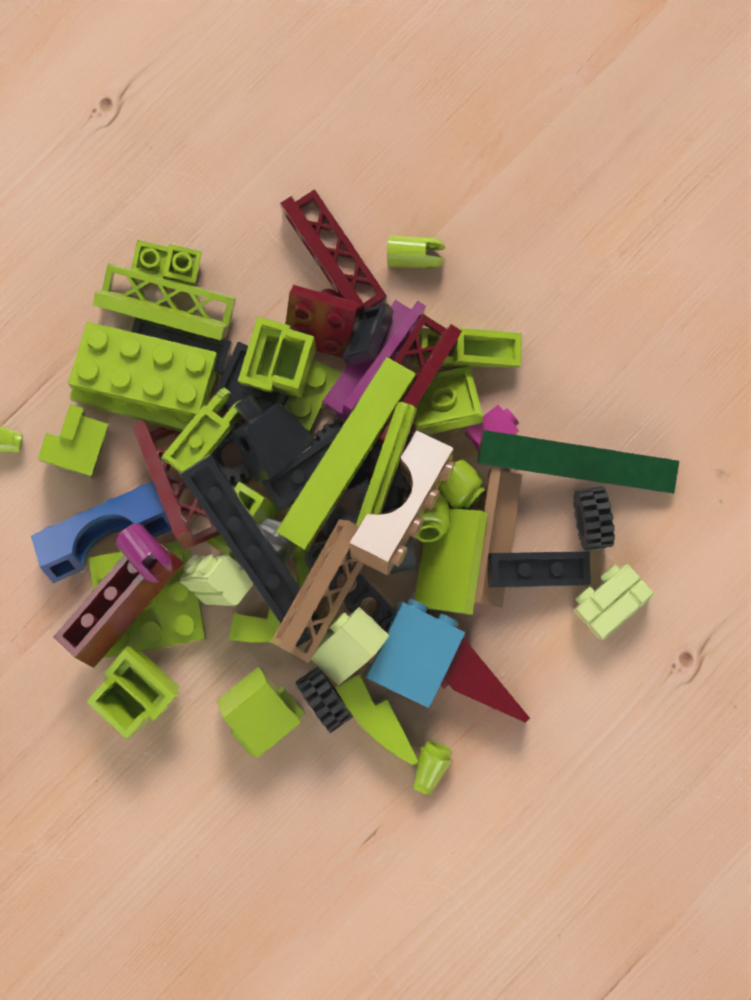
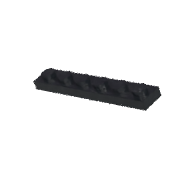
(244, 537)

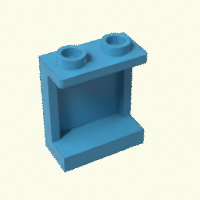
(415, 653)

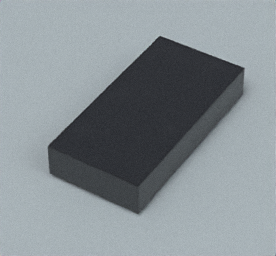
(368, 335)

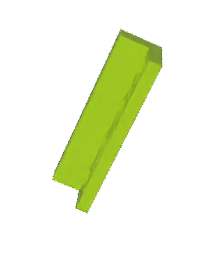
(160, 313)

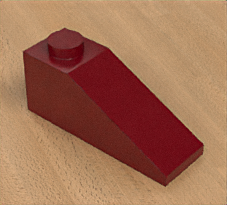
(475, 680)

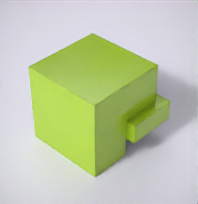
(277, 358)
(77, 445)
(133, 692)
(259, 712)

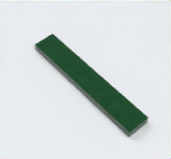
(577, 461)

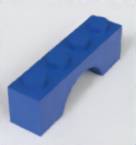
(65, 546)

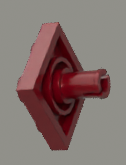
(322, 316)

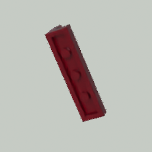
(322, 254)
(432, 363)
(166, 490)

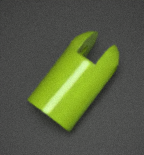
(411, 252)

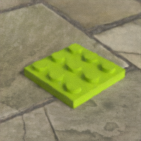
(169, 618)

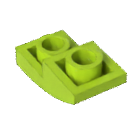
(169, 262)

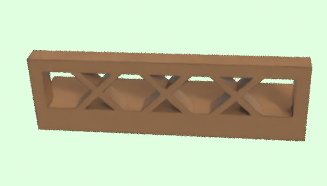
(501, 504)
(315, 588)

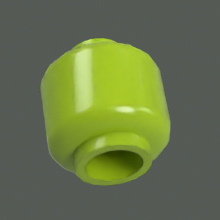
(463, 487)
(435, 521)

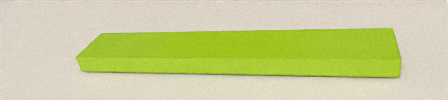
(346, 454)

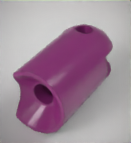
(141, 550)

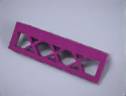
(355, 379)

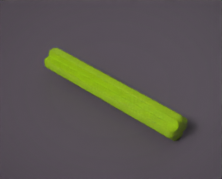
(388, 460)

